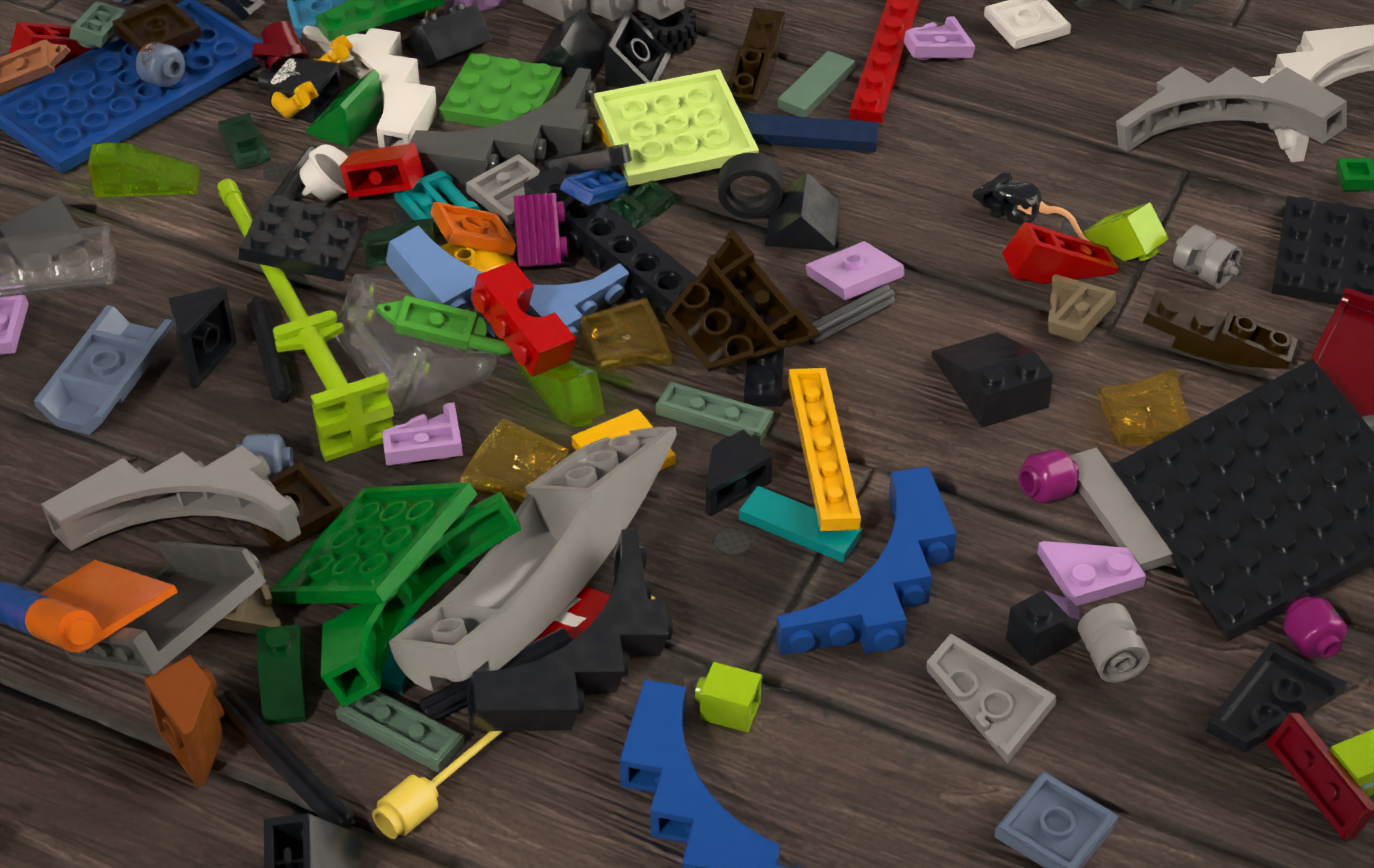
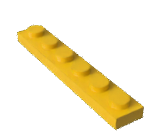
(824, 450)

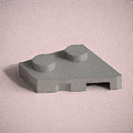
(498, 186)

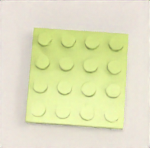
(675, 126)

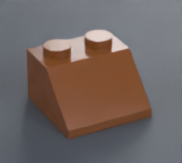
(187, 715)

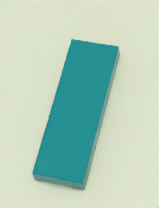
(796, 523)

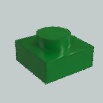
(1355, 173)

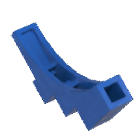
(900, 578)

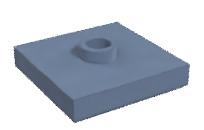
(1056, 825)

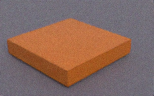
(472, 228)

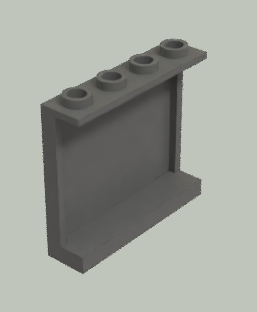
(209, 586)

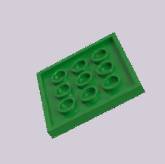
(374, 544)

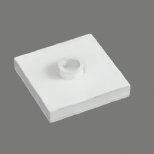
(1027, 21)

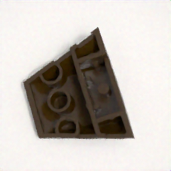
(736, 310)

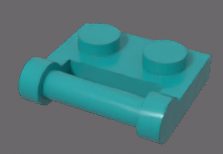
(420, 199)

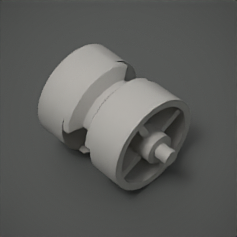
(1210, 258)

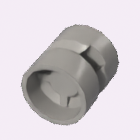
(1113, 642)

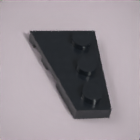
(1266, 696)

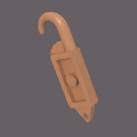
(30, 63)

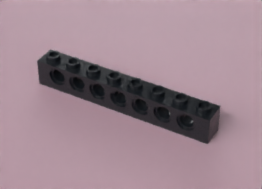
(610, 240)

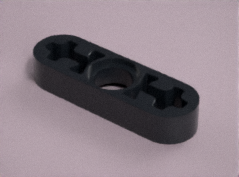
(590, 159)

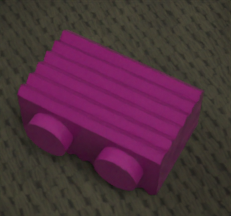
(538, 230)

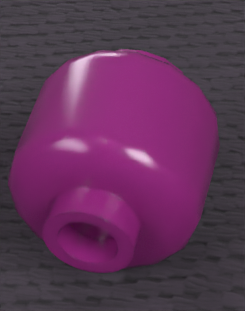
(1048, 476)
(1315, 627)

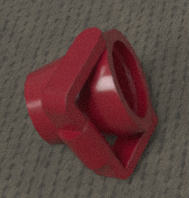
(278, 45)

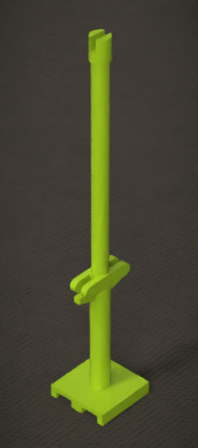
(346, 414)

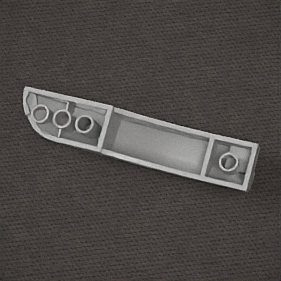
(533, 575)

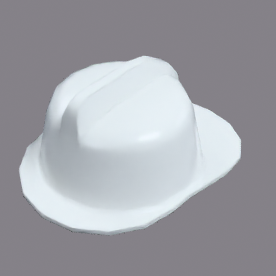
(322, 173)

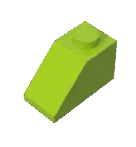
(1130, 233)

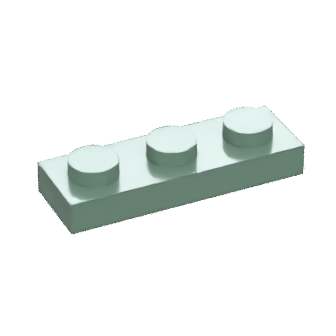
(96, 25)

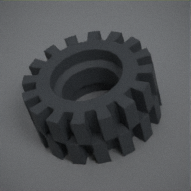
(675, 30)

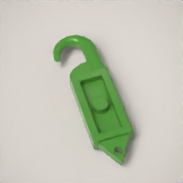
(441, 324)

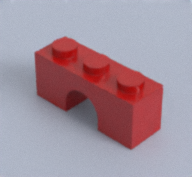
(535, 341)

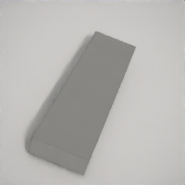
(1119, 510)

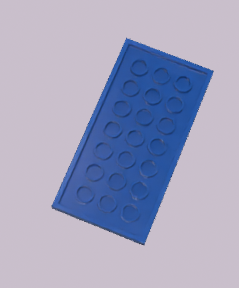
(104, 98)

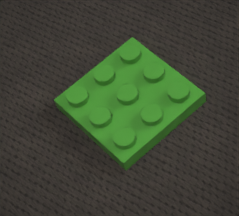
(498, 90)

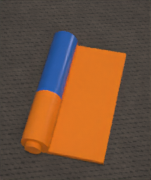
(82, 605)

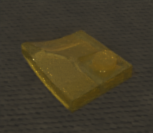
(626, 336)
(1144, 409)
(512, 460)

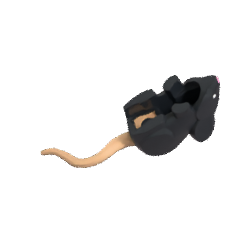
(1018, 201)

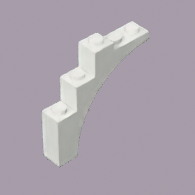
(1323, 59)
(405, 101)

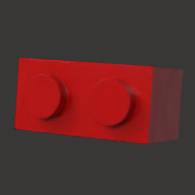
(381, 170)

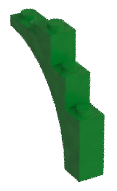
(358, 639)

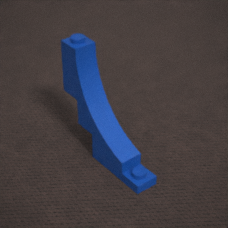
(682, 806)

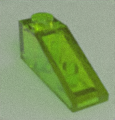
(134, 171)
(569, 392)

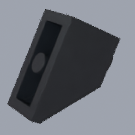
(735, 471)
(1043, 626)

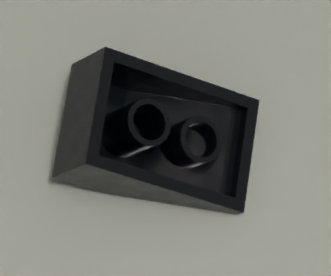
(996, 377)

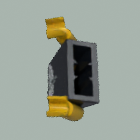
(306, 86)

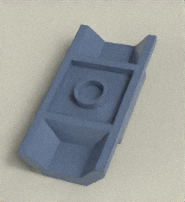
(99, 371)

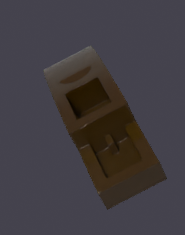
(757, 56)
(1228, 340)

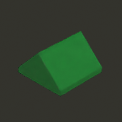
(350, 112)

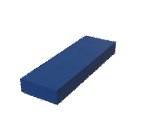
(596, 185)

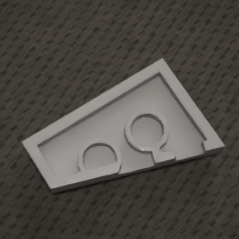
(990, 695)

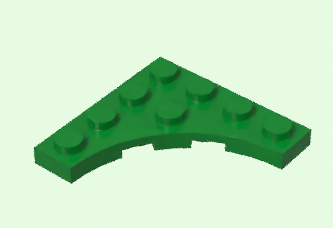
(361, 15)

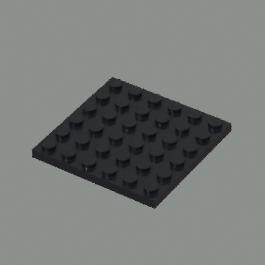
(1262, 497)

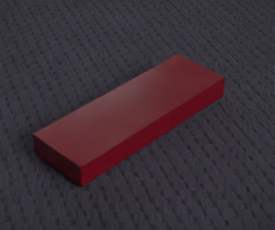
(1321, 776)

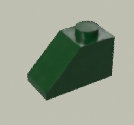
(282, 674)

